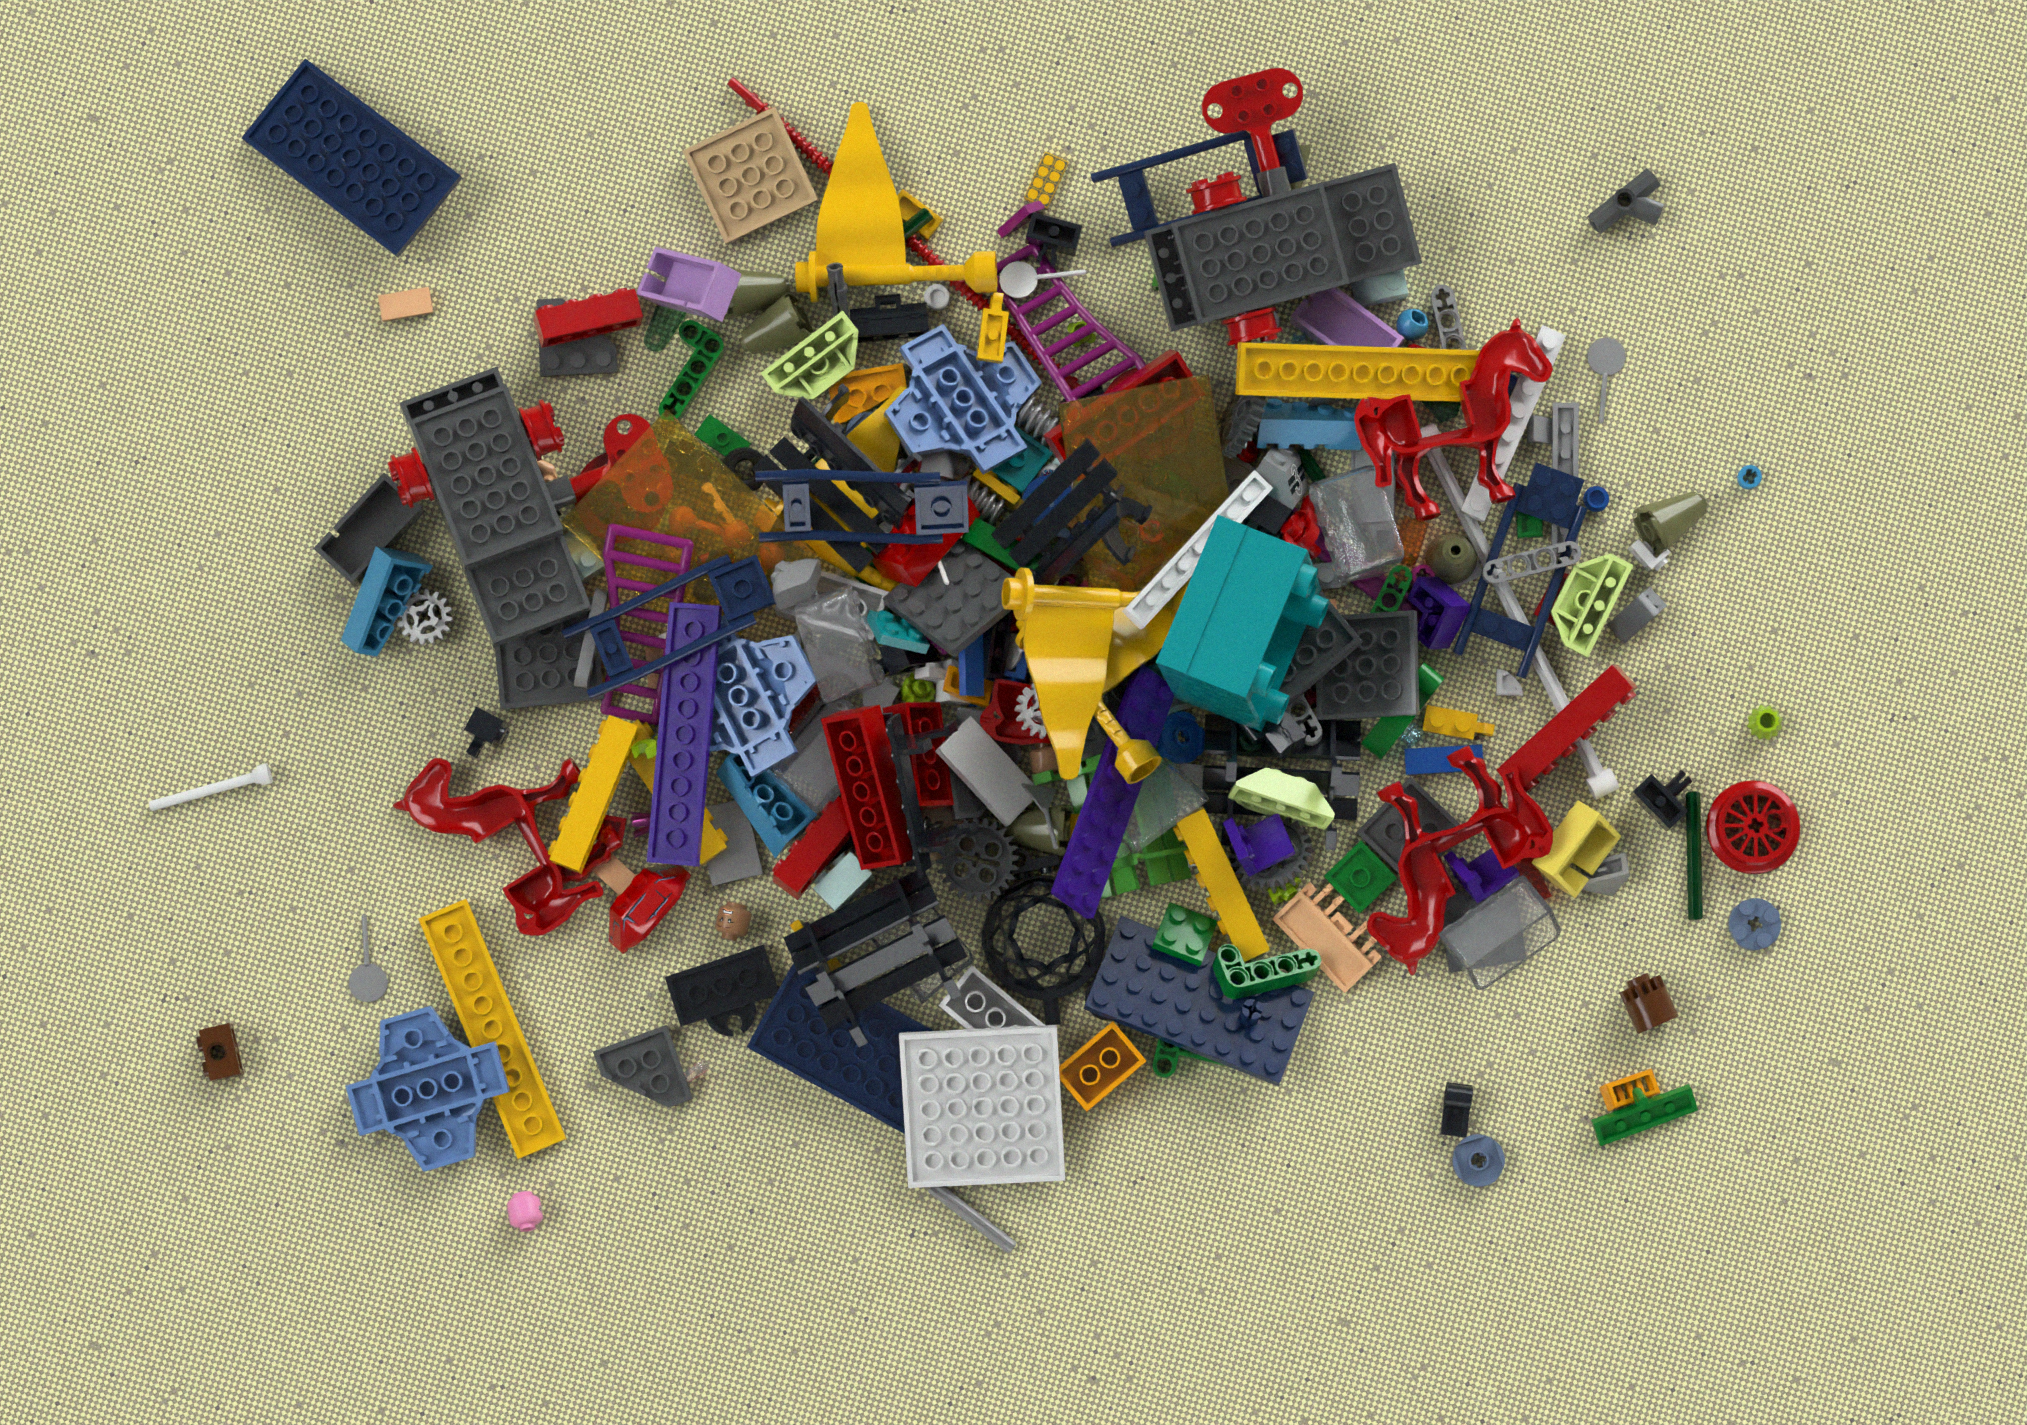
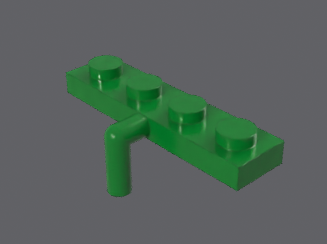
(1644, 1114)

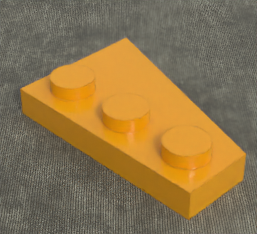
(868, 389)

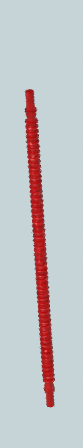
(753, 101)

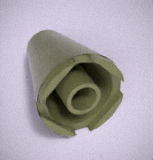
(755, 292)
(777, 326)
(1668, 519)
(1451, 567)
(1032, 830)

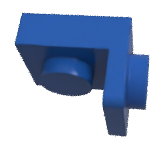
(1021, 674)

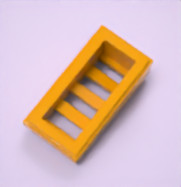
(1610, 1098)

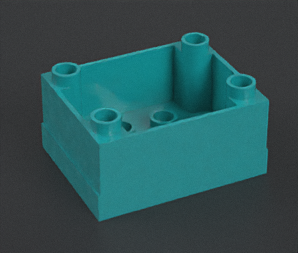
(1241, 624)

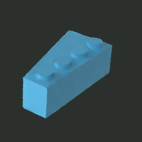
(1307, 426)
(382, 598)
(767, 804)

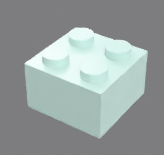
(842, 882)

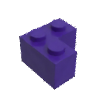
(1441, 610)

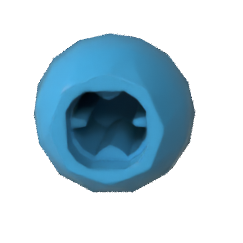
(1412, 324)

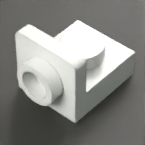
(1643, 553)

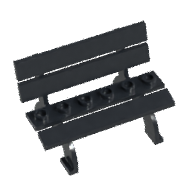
(840, 454)
(1100, 521)
(1338, 742)
(922, 841)
(861, 922)

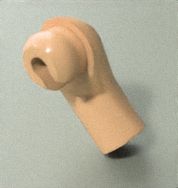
(547, 470)

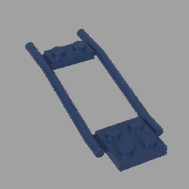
(1137, 192)
(1549, 497)
(938, 506)
(739, 588)

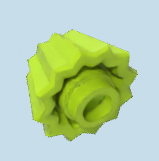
(917, 690)
(1764, 722)
(1286, 895)

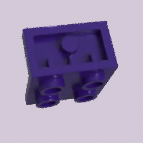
(1260, 843)
(1481, 875)

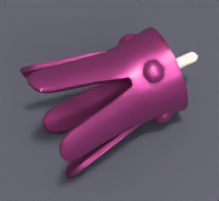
(641, 819)

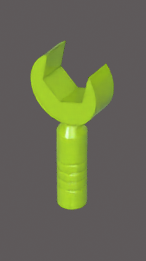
(645, 746)

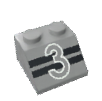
(1285, 474)

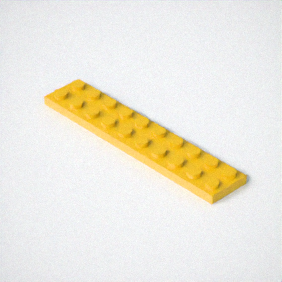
(1352, 371)
(490, 1018)

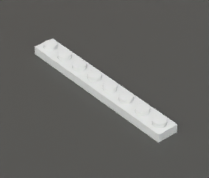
(1522, 405)
(1184, 562)

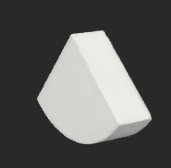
(1507, 684)

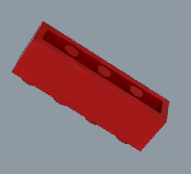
(587, 317)
(814, 851)

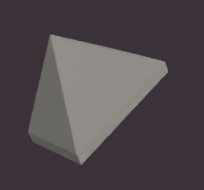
(1608, 876)

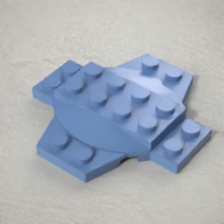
(961, 400)
(756, 698)
(427, 1088)

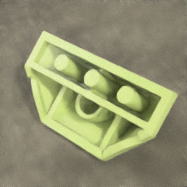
(816, 361)
(1588, 600)
(1276, 792)

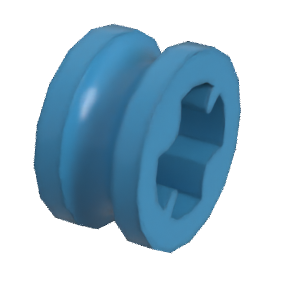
(1755, 481)

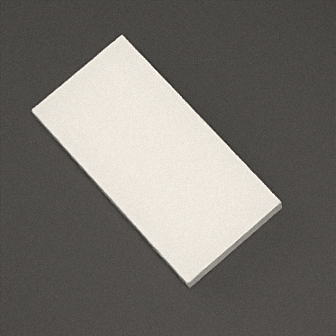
(986, 770)

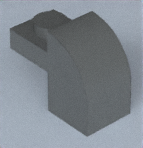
(1636, 615)

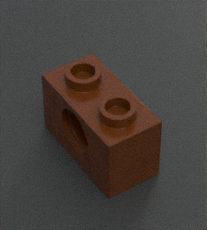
(231, 1063)

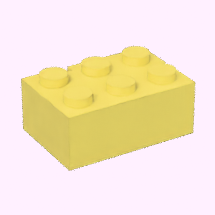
(1582, 840)

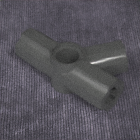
(1639, 208)

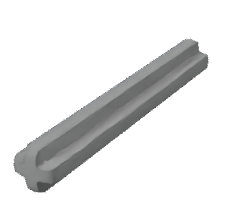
(973, 1218)

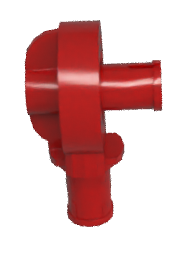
(1302, 528)

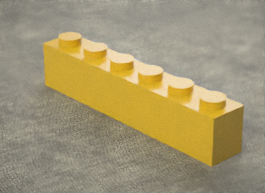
(594, 793)
(712, 840)
(1221, 883)

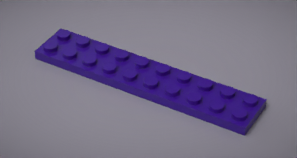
(684, 738)
(1110, 797)

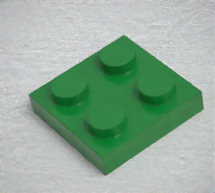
(1360, 877)
(1184, 934)

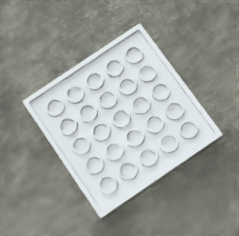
(982, 1106)

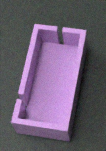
(691, 284)
(1340, 320)

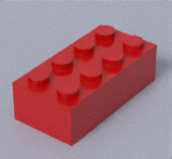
(913, 562)
(928, 768)

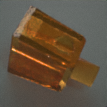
(1412, 537)

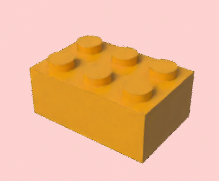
(1100, 1066)

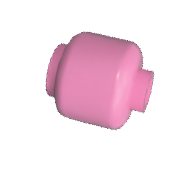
(524, 1211)

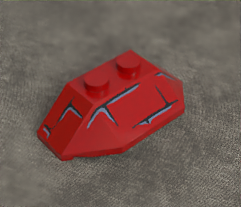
(645, 904)

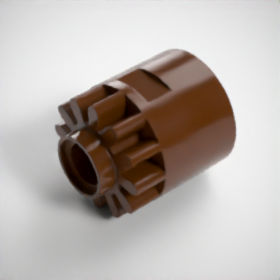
(1648, 1002)

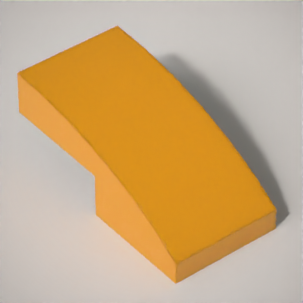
(951, 686)

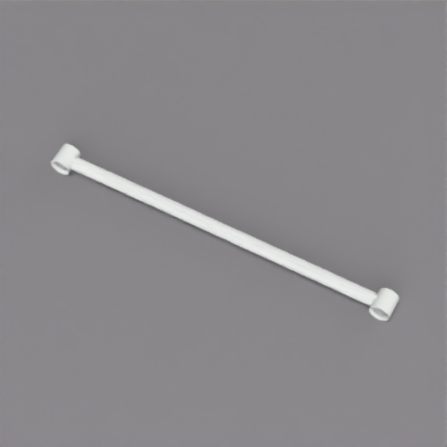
(1600, 781)

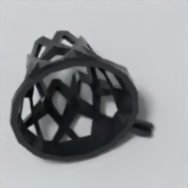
(1029, 986)

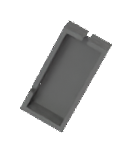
(371, 522)

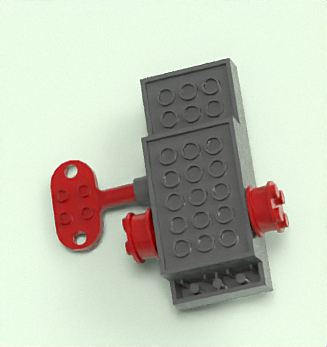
(1276, 244)
(494, 499)

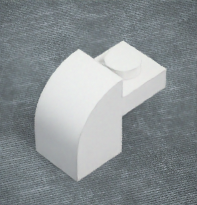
(936, 673)

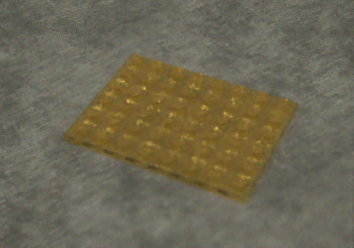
(1165, 455)
(683, 491)

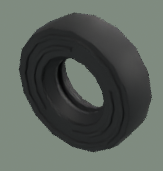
(748, 454)

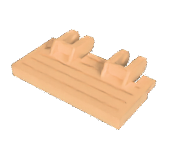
(1313, 929)

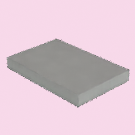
(742, 856)

